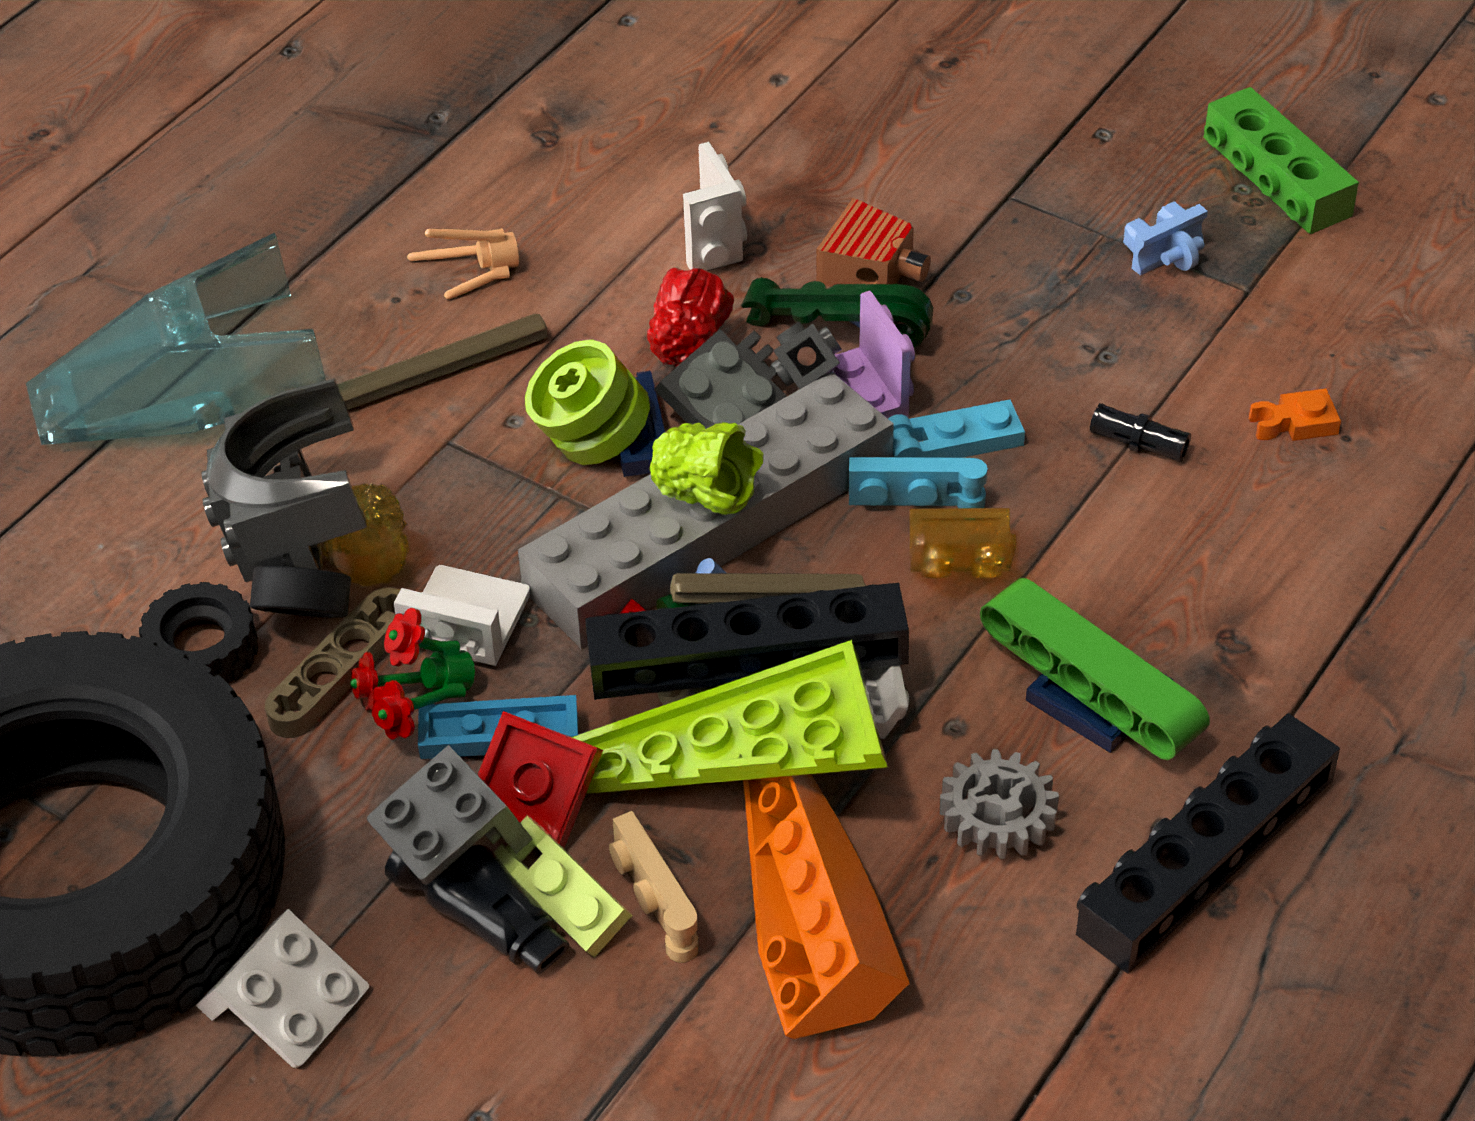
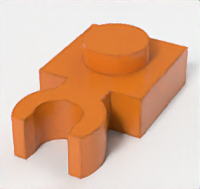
(1300, 413)

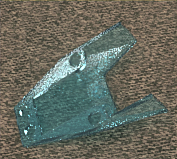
(164, 368)

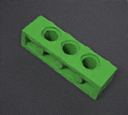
(1280, 160)

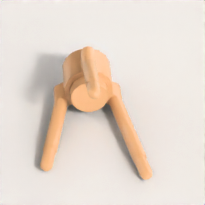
(493, 250)

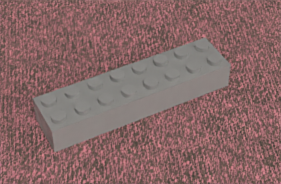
(644, 538)

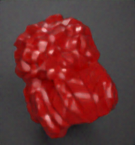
(687, 313)

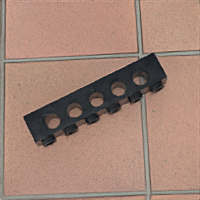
(742, 637)
(1205, 842)

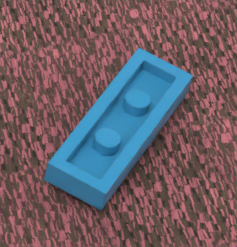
(471, 725)

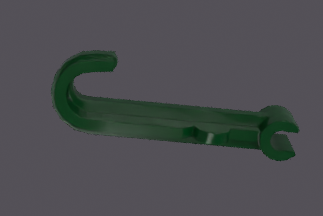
(839, 303)

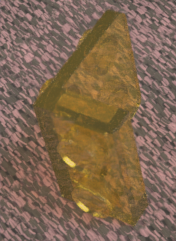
(961, 541)

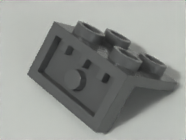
(443, 815)

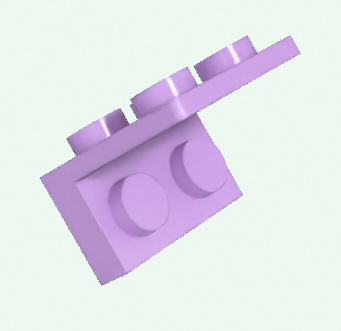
(881, 362)

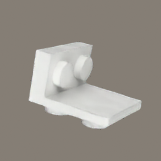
(469, 609)
(287, 989)

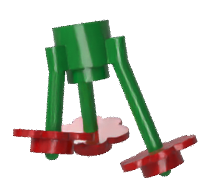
(446, 671)

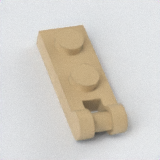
(655, 887)

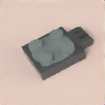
(722, 382)

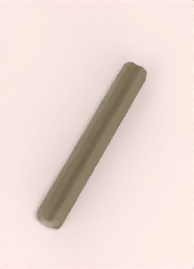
(726, 587)

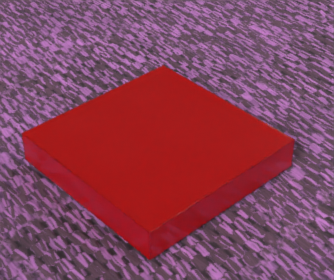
(539, 773)

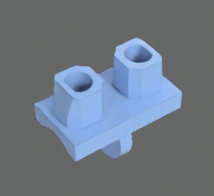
(1171, 240)

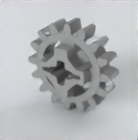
(998, 803)

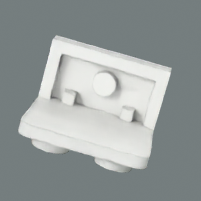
(714, 215)

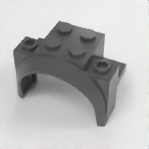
(289, 512)

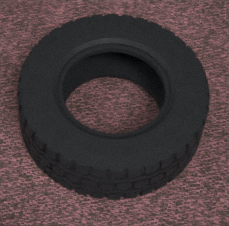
(198, 891)

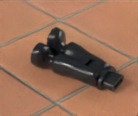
(491, 904)

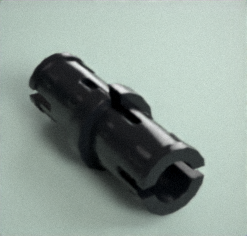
(1140, 432)

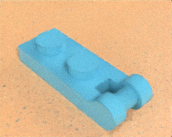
(958, 432)
(917, 481)

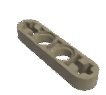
(333, 658)

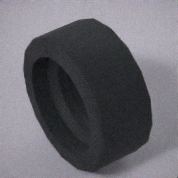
(300, 591)

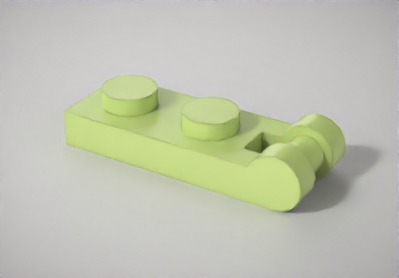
(565, 890)

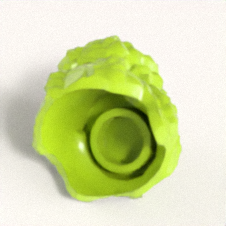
(706, 466)

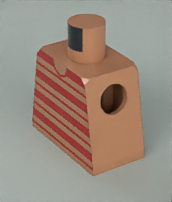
(869, 249)

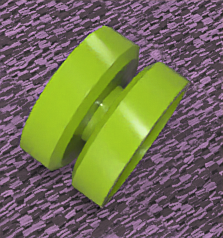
(587, 402)

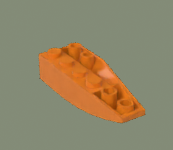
(815, 912)

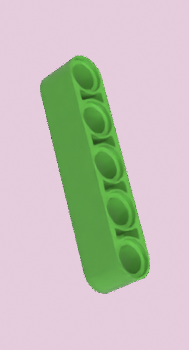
(1095, 668)

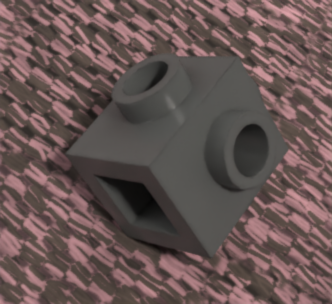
(792, 341)

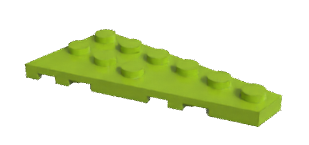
(767, 725)

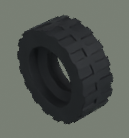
(206, 605)

